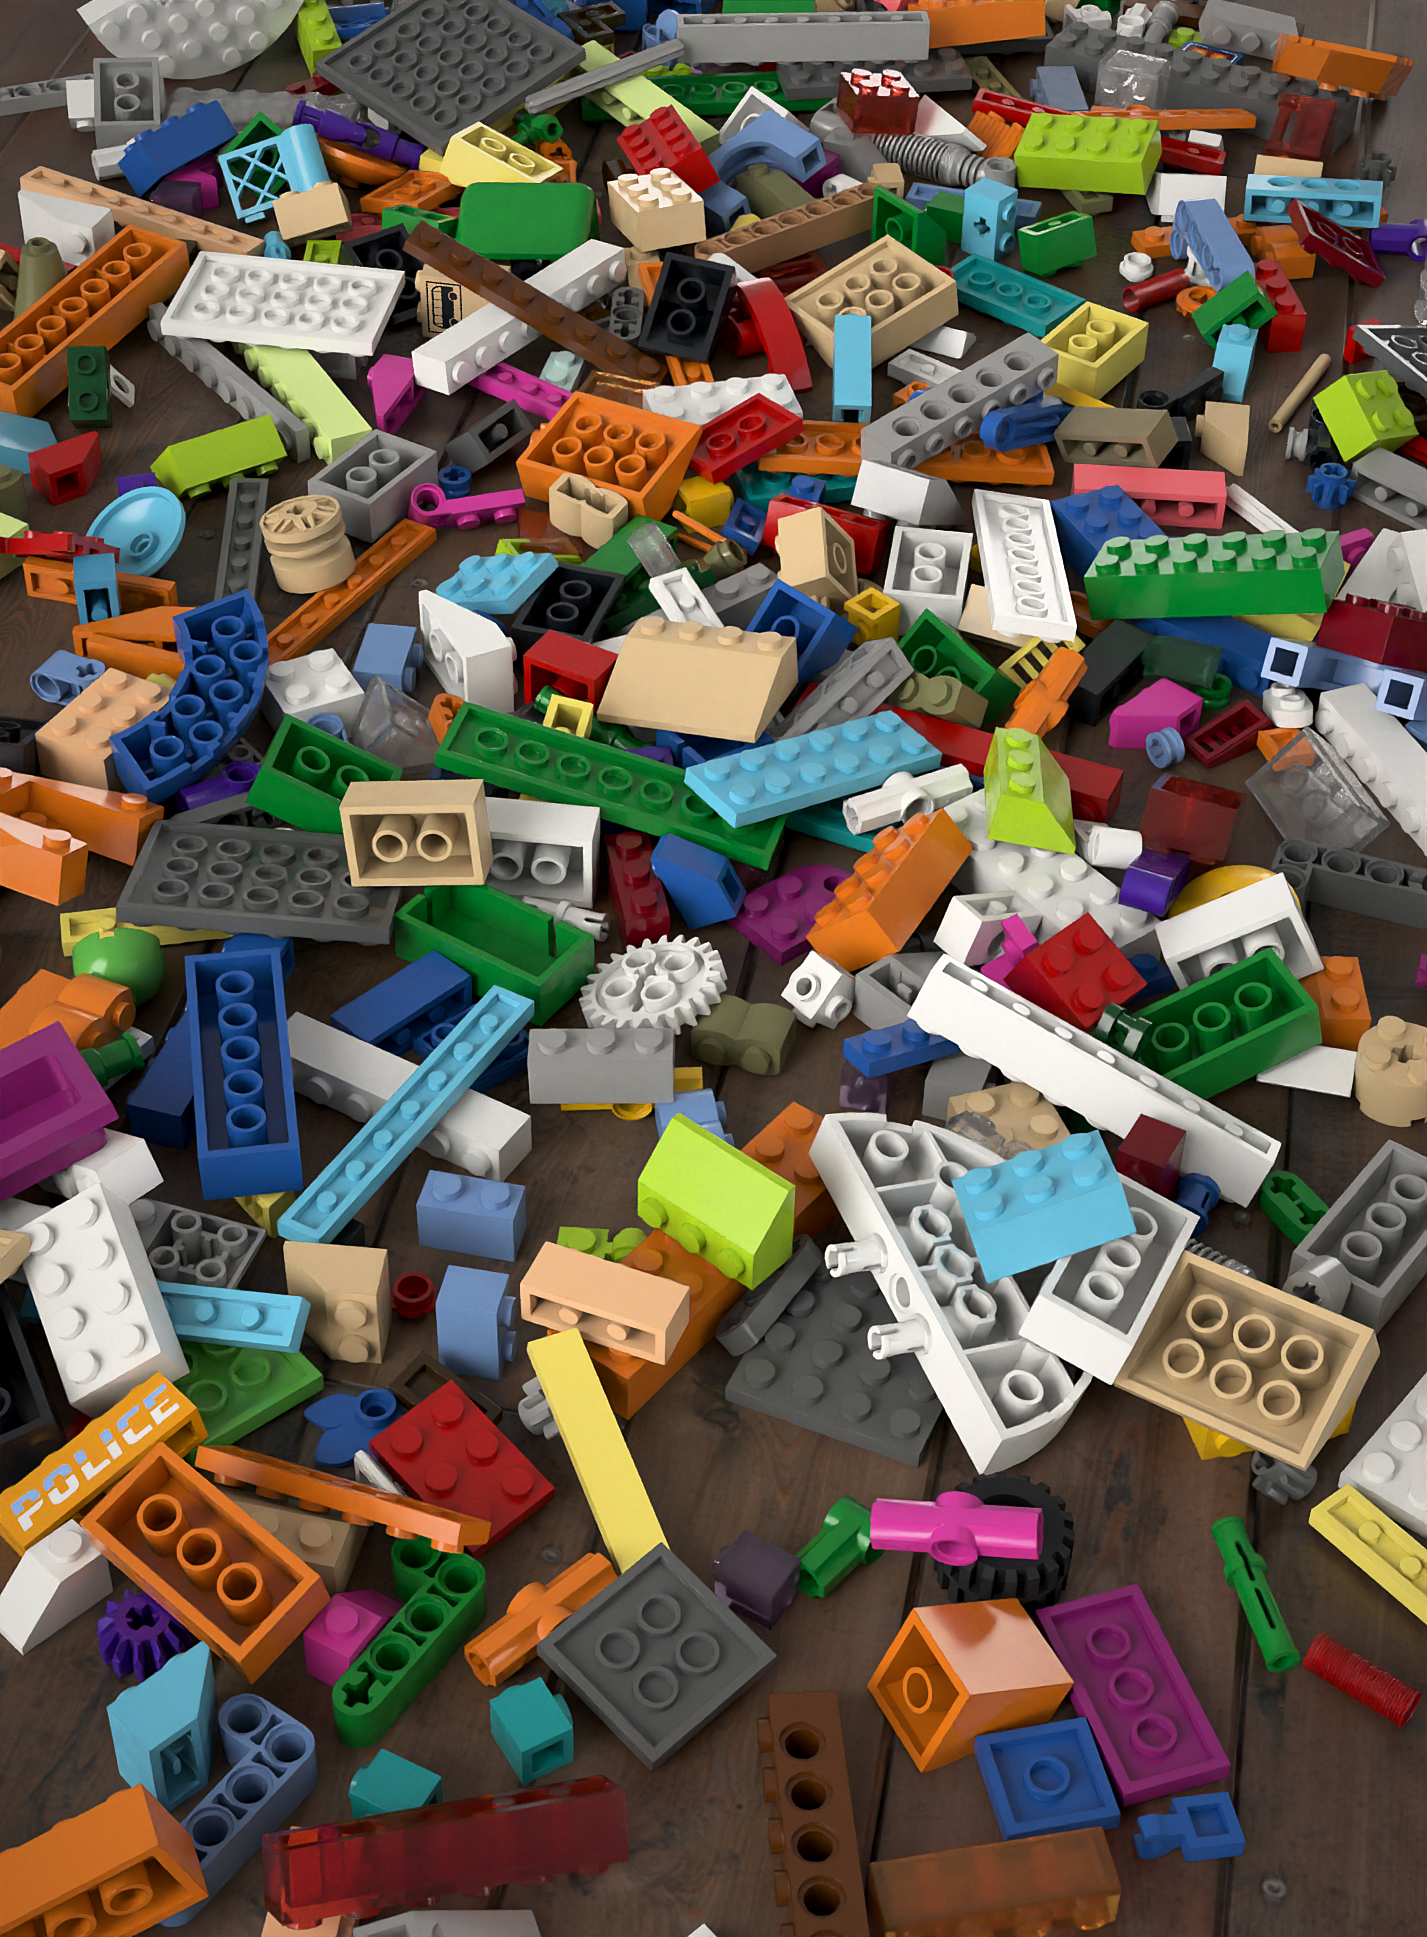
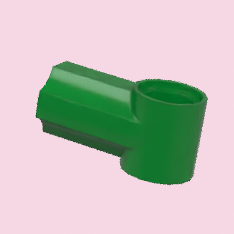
(837, 1548)

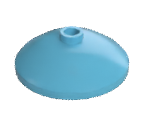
(144, 526)

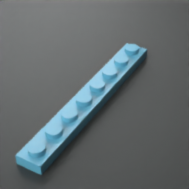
(405, 1118)

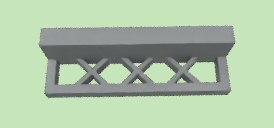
(850, 690)

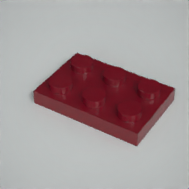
(1335, 244)

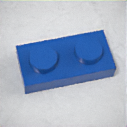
(745, 525)

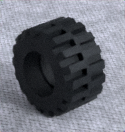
(1028, 1580)

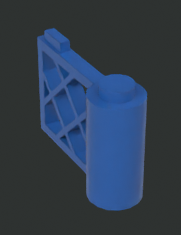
(356, 18)

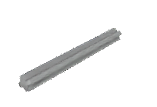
(603, 76)

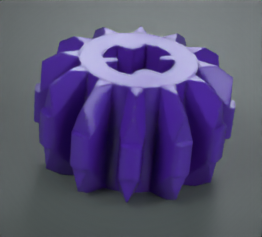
(140, 1636)

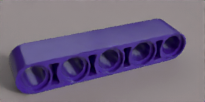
(1154, 881)

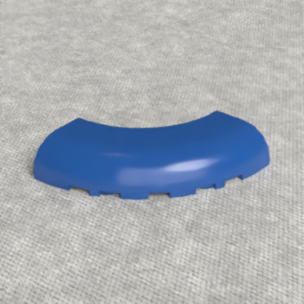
(209, 705)

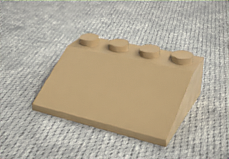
(884, 282)
(700, 679)
(1249, 1360)

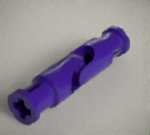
(338, 128)

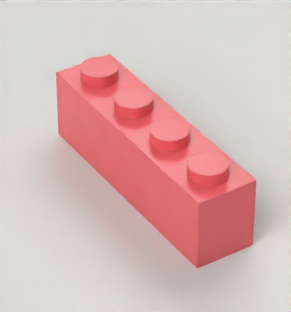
(1165, 495)

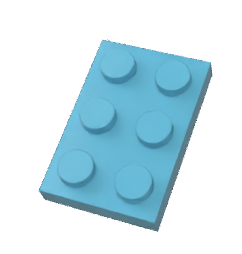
(497, 582)

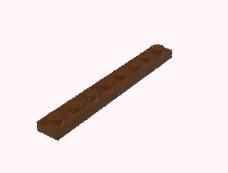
(530, 305)

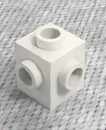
(820, 991)

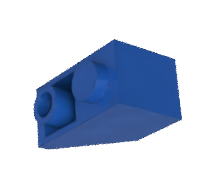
(698, 880)

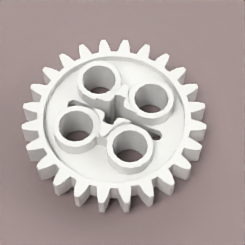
(654, 986)

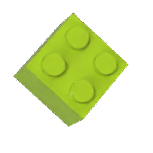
(1365, 414)

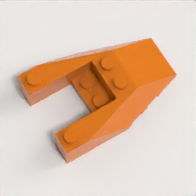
(1336, 65)
(55, 823)

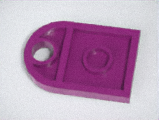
(784, 910)

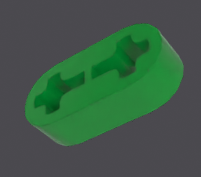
(1292, 1212)

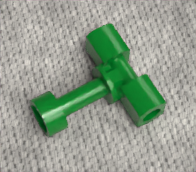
(536, 126)

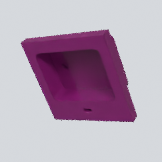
(47, 1109)

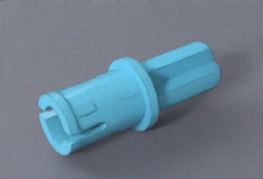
(275, 246)

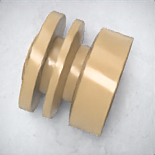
(307, 544)

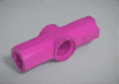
(957, 1528)

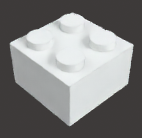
(311, 687)

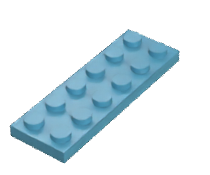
(811, 768)

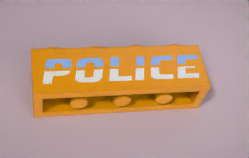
(97, 1459)

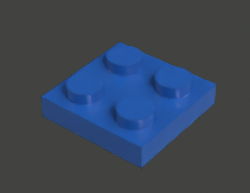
(1046, 1780)

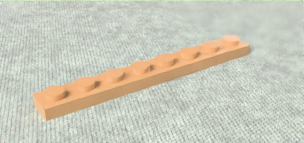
(142, 213)

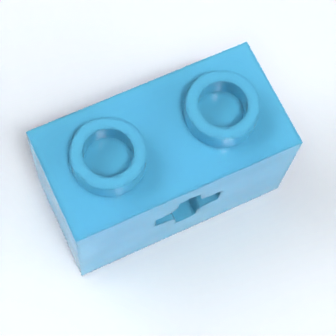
(989, 219)

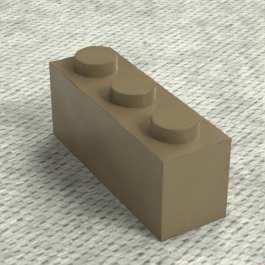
(1116, 436)

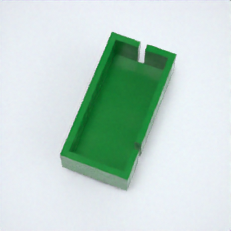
(497, 943)

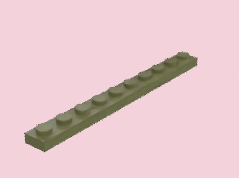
(988, 77)

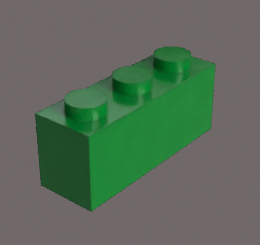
(620, 558)

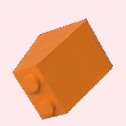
(966, 1676)

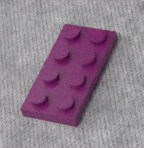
(1133, 1695)

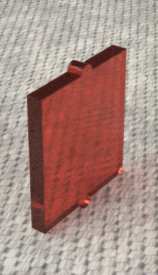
(545, 536)

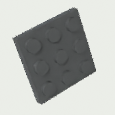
(656, 1656)

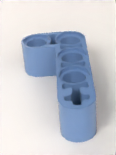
(1212, 240)
(256, 1775)

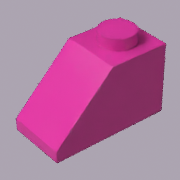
(345, 1631)

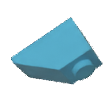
(1235, 357)

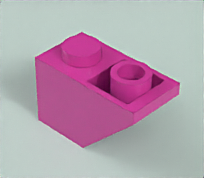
(1150, 711)

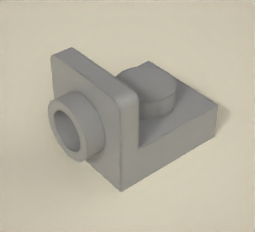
(340, 364)

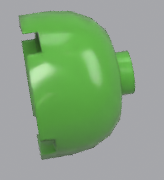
(128, 959)

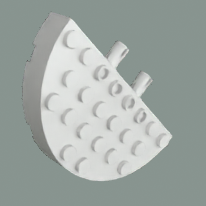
(189, 35)
(913, 1237)

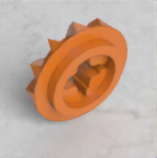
(1193, 298)

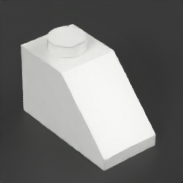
(52, 1586)

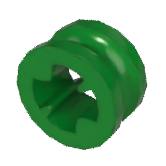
(1218, 695)

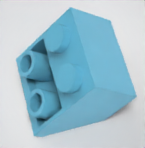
(168, 1728)

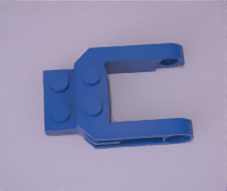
(1020, 424)

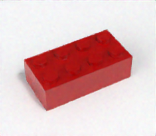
(668, 144)

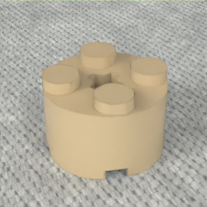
(1392, 1072)

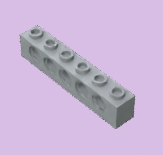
(961, 403)

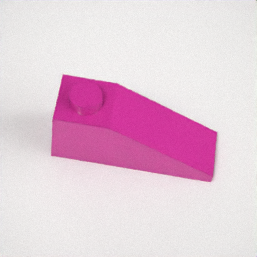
(393, 391)

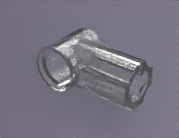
(653, 550)

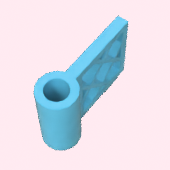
(301, 161)

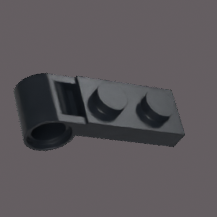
(1188, 398)

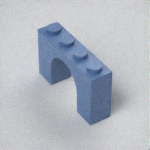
(765, 140)
(1311, 666)

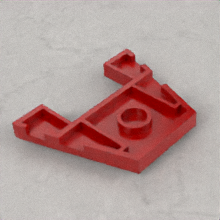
(56, 546)

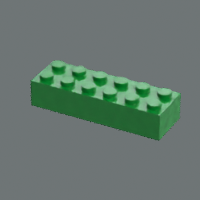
(1215, 575)

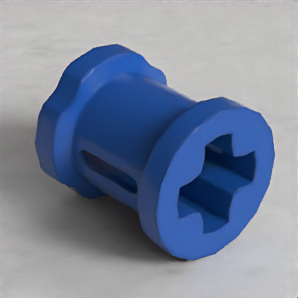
(1191, 1197)

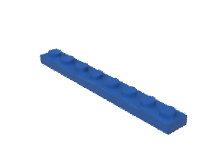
(908, 1044)

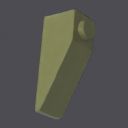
(770, 191)

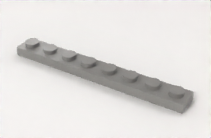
(232, 384)

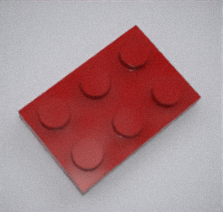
(743, 437)
(462, 1462)

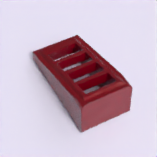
(1231, 722)

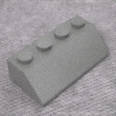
(732, 599)

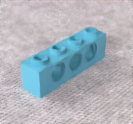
(1341, 200)

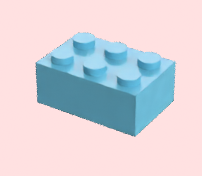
(1043, 1205)

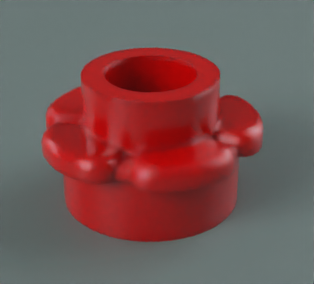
(413, 1295)

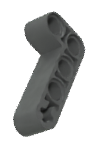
(1354, 881)

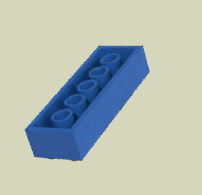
(242, 1074)

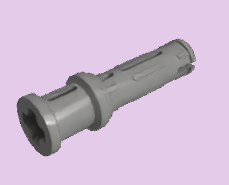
(1160, 23)

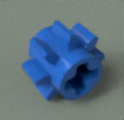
(1330, 486)

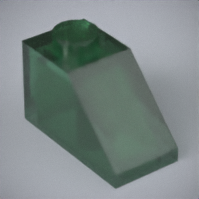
(1181, 661)

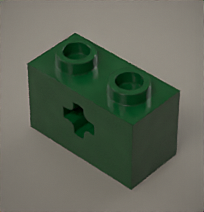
(89, 387)

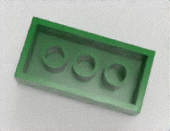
(1230, 1026)

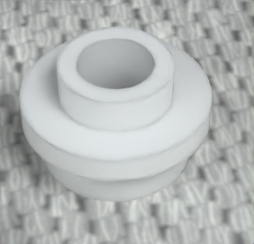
(1136, 267)

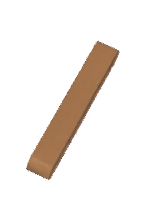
(795, 230)

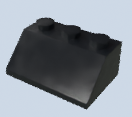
(568, 602)

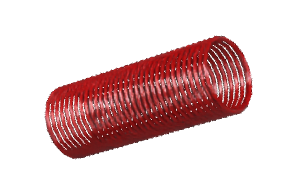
(1153, 284)
(1361, 1676)

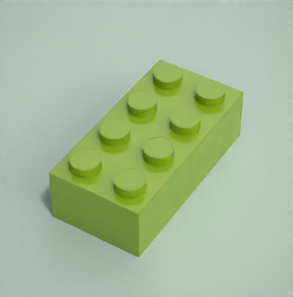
(1088, 153)

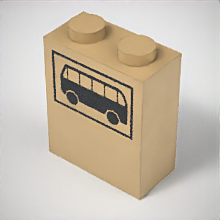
(444, 301)

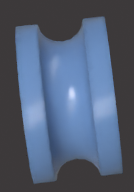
(1165, 747)

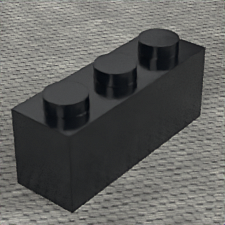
(1112, 671)

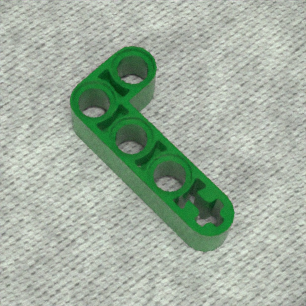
(441, 1611)

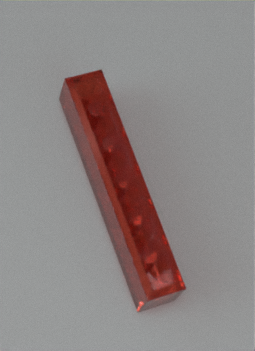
(443, 1850)

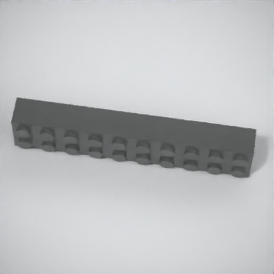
(1203, 81)

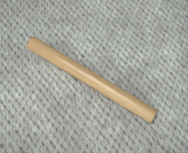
(1299, 393)

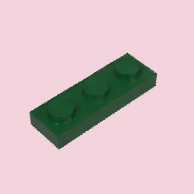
(642, 602)

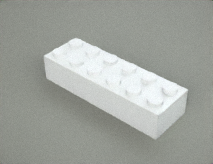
(1051, 881)

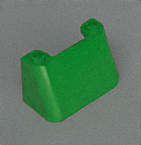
(527, 219)

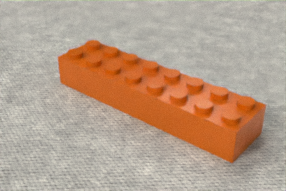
(87, 308)
(782, 1149)

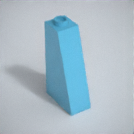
(852, 369)

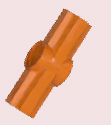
(1045, 697)
(533, 1616)

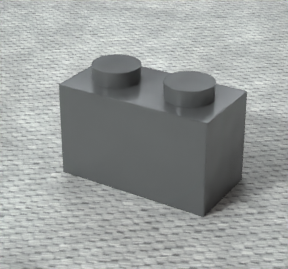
(489, 437)

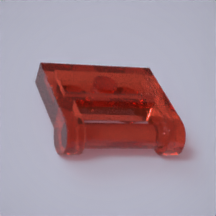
(1309, 131)
(794, 272)

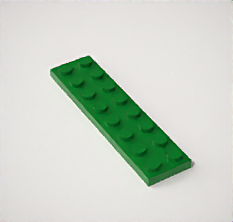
(592, 774)

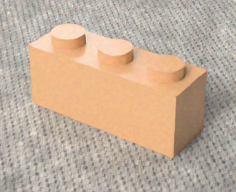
(605, 1302)

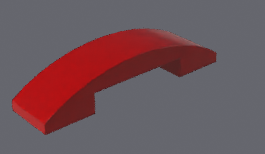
(776, 331)

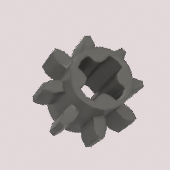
(1376, 167)
(1280, 1479)

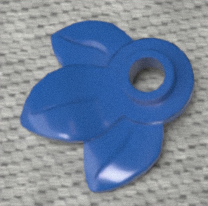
(351, 1423)

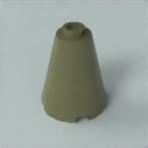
(38, 272)

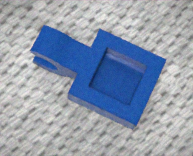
(1198, 1824)

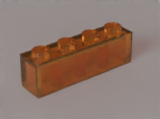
(998, 1888)

